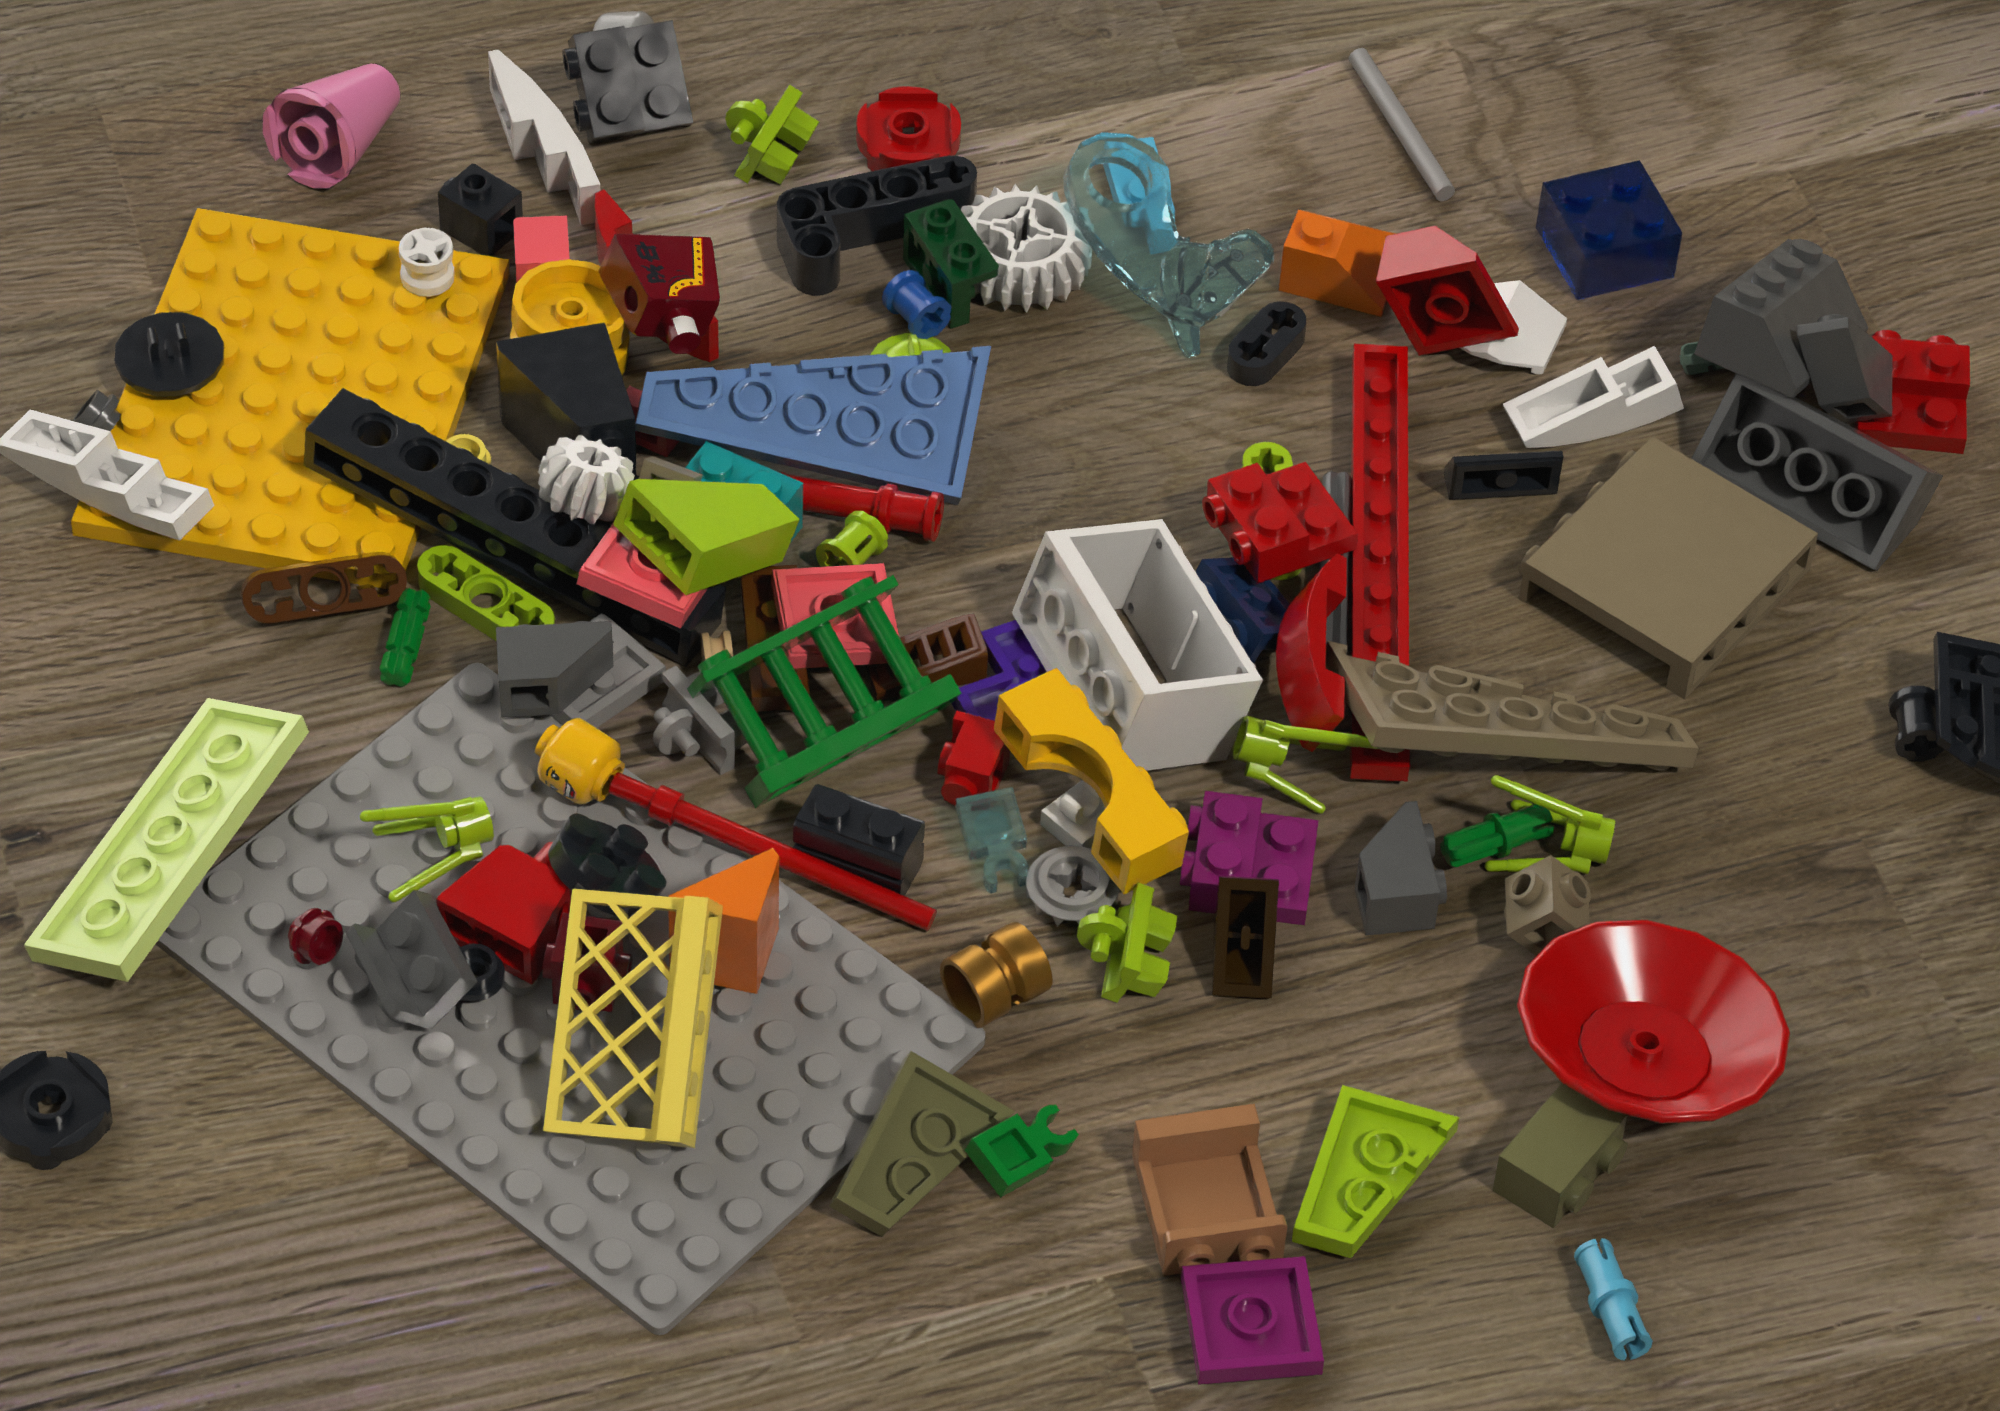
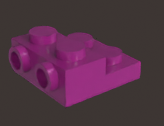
(1246, 843)

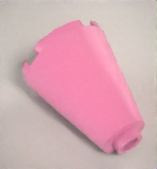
(329, 123)

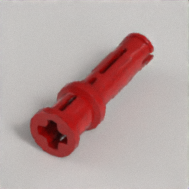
(888, 505)

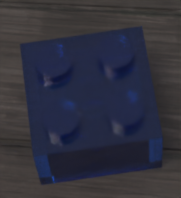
(1608, 230)

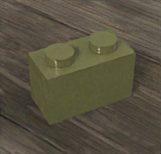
(1560, 1156)

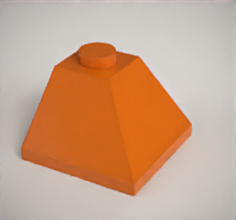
(1333, 262)

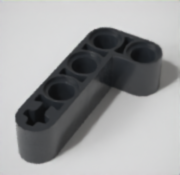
(859, 212)

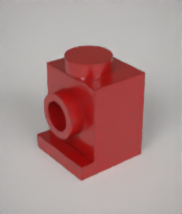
(973, 759)

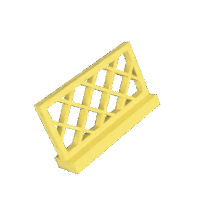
(684, 1023)

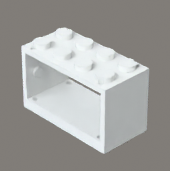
(1074, 627)

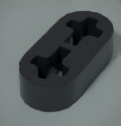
(1275, 348)

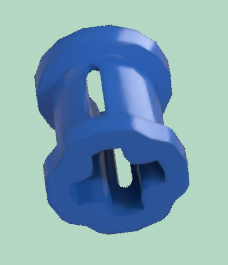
(909, 297)

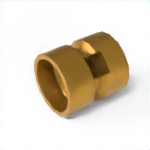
(1001, 971)

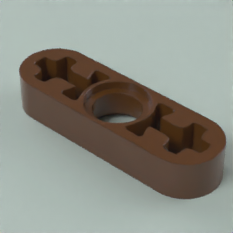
(283, 606)

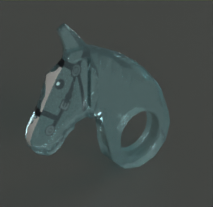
(1143, 247)

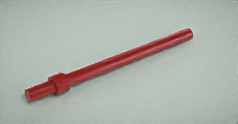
(669, 807)

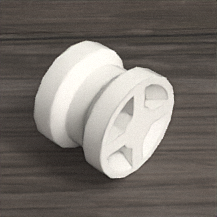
(426, 262)

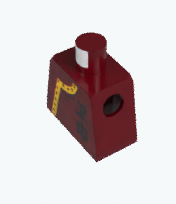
(663, 286)

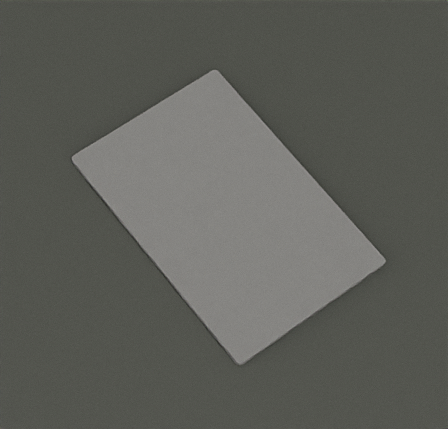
(642, 1222)

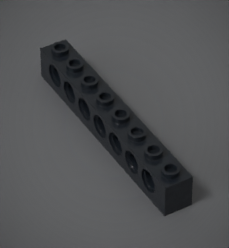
(482, 513)

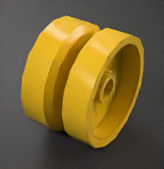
(567, 297)

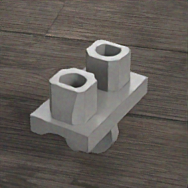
(695, 725)

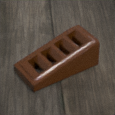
(939, 639)

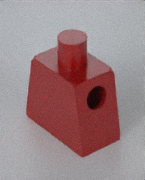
(509, 906)

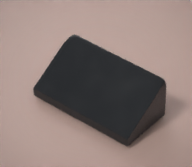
(1503, 475)

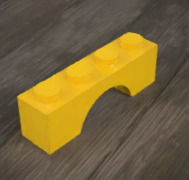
(1053, 728)

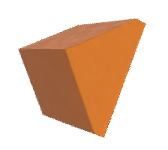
(748, 918)

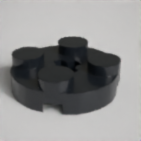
(605, 859)
(56, 1136)

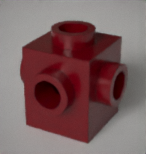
(594, 980)

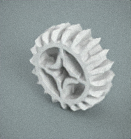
(1033, 244)

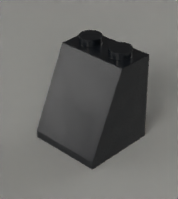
(564, 388)

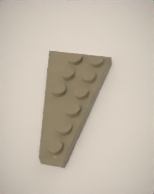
(1484, 715)

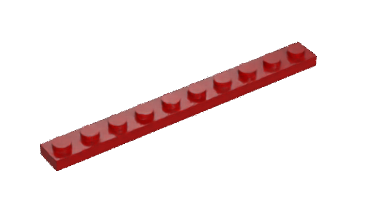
(1382, 527)

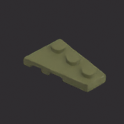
(913, 1143)

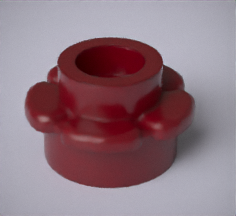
(315, 937)

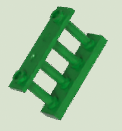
(823, 743)

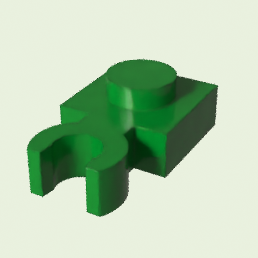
(1017, 1154)

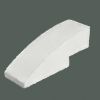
(1596, 401)

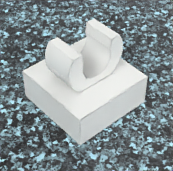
(1074, 816)

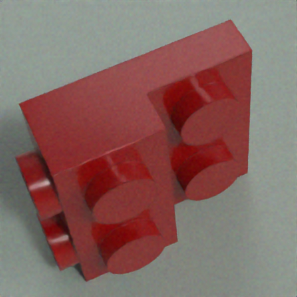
(1927, 395)
(1277, 519)

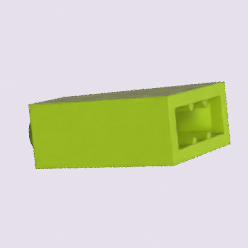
(705, 529)

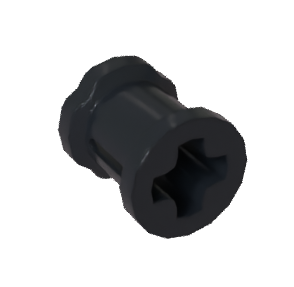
(1916, 719)

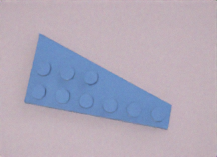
(838, 416)

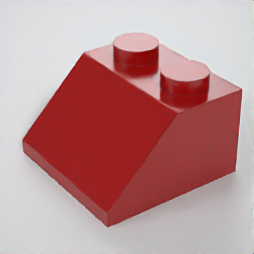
(1441, 292)

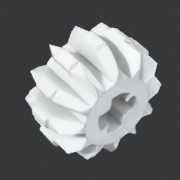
(584, 479)

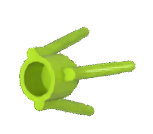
(1267, 743)
(458, 824)
(1585, 832)

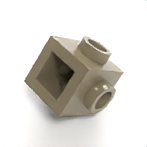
(1545, 903)

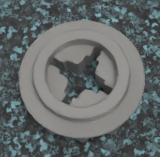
(1057, 871)

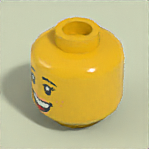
(578, 760)

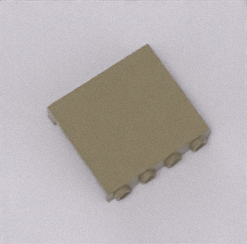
(1672, 560)

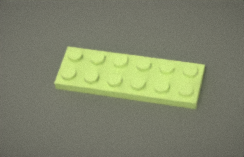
(166, 839)

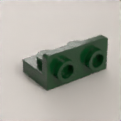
(947, 255)

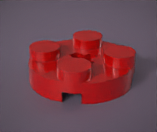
(882, 124)

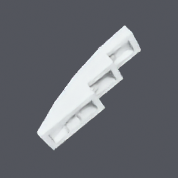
(541, 131)
(95, 471)

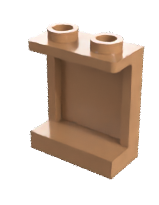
(1207, 1188)

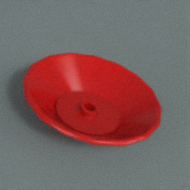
(1653, 1021)

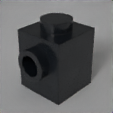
(479, 209)

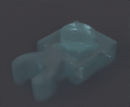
(994, 831)

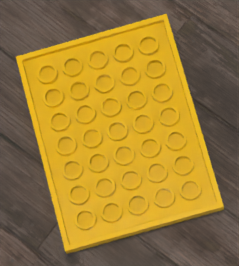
(298, 325)

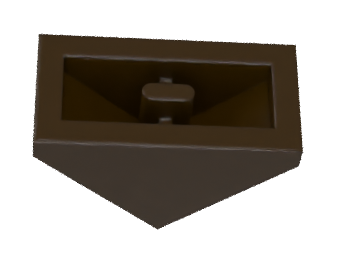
(1244, 936)

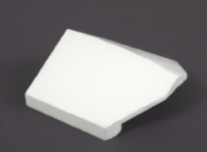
(1538, 332)

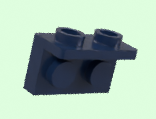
(1248, 607)

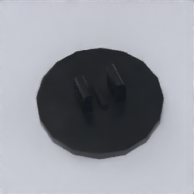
(169, 354)

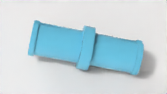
(1613, 1299)

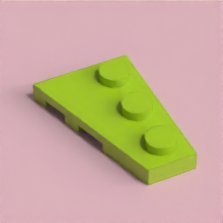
(1366, 1166)

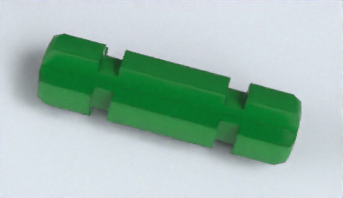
(405, 637)

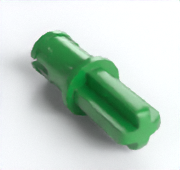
(1496, 835)

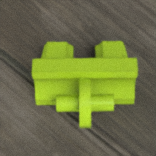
(752, 124)
(1121, 941)

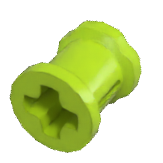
(852, 543)

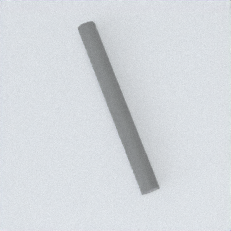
(1401, 124)

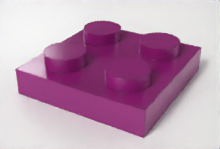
(1252, 1320)

